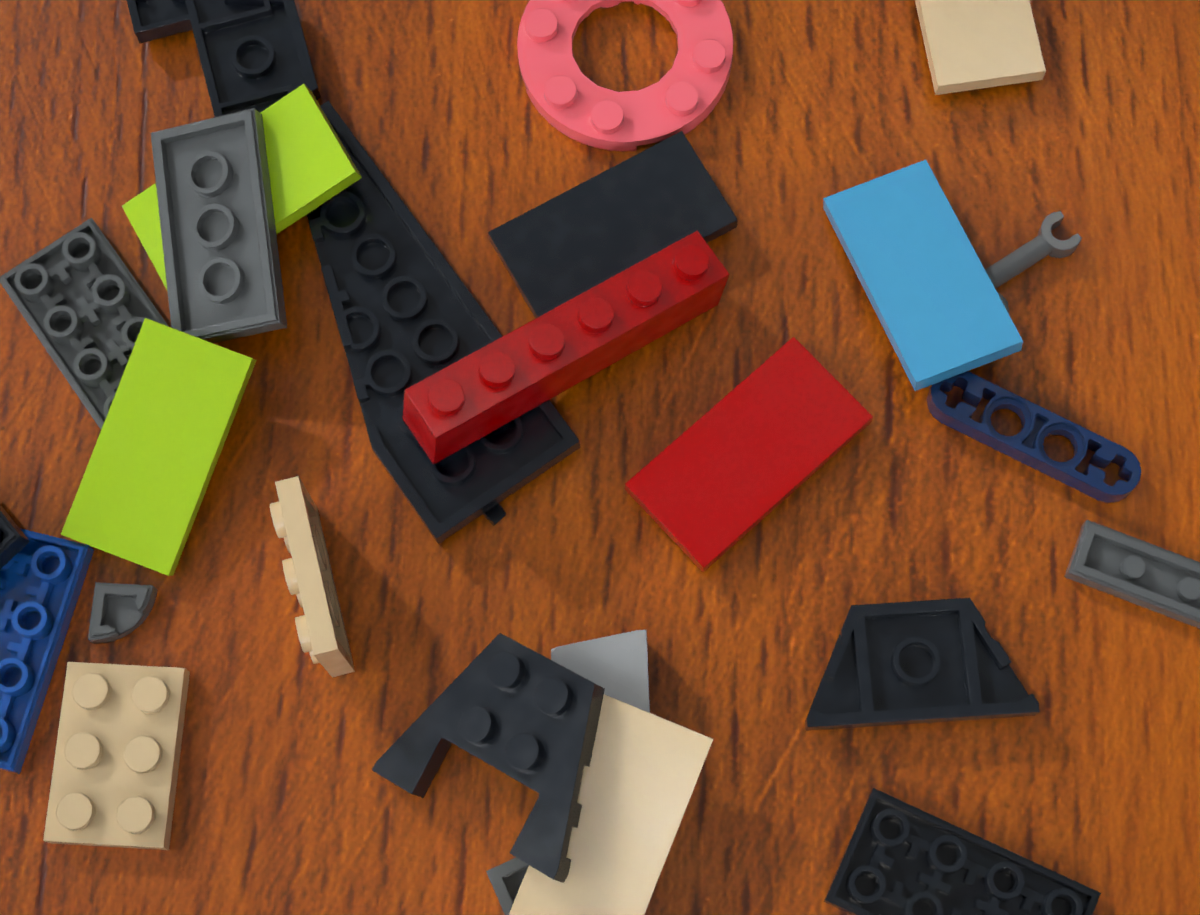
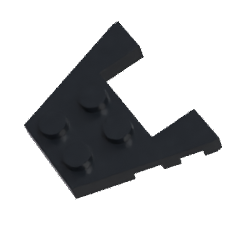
(246, 47)
(521, 719)

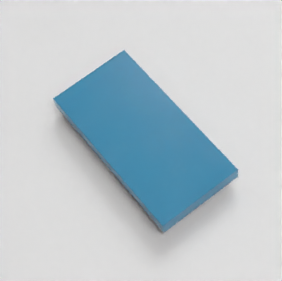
(922, 275)

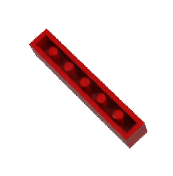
(563, 347)

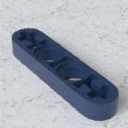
(1028, 444)

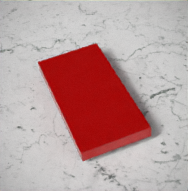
(748, 454)

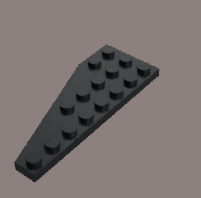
(403, 321)

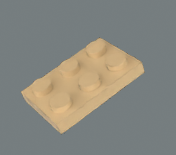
(311, 578)
(117, 756)

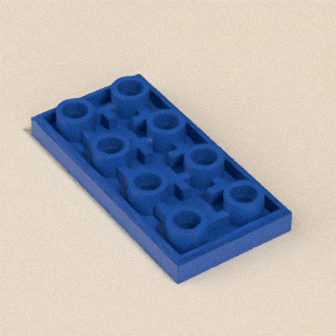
(35, 612)

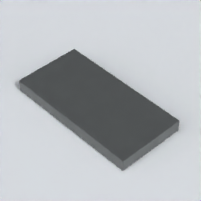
(219, 227)

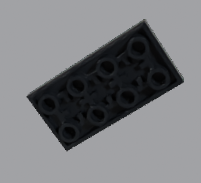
(611, 224)
(925, 866)

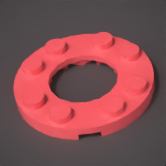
(624, 118)

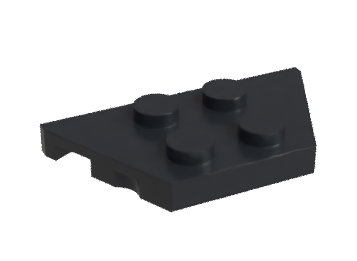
(916, 667)

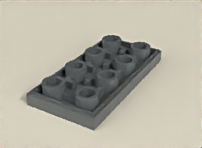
(83, 311)

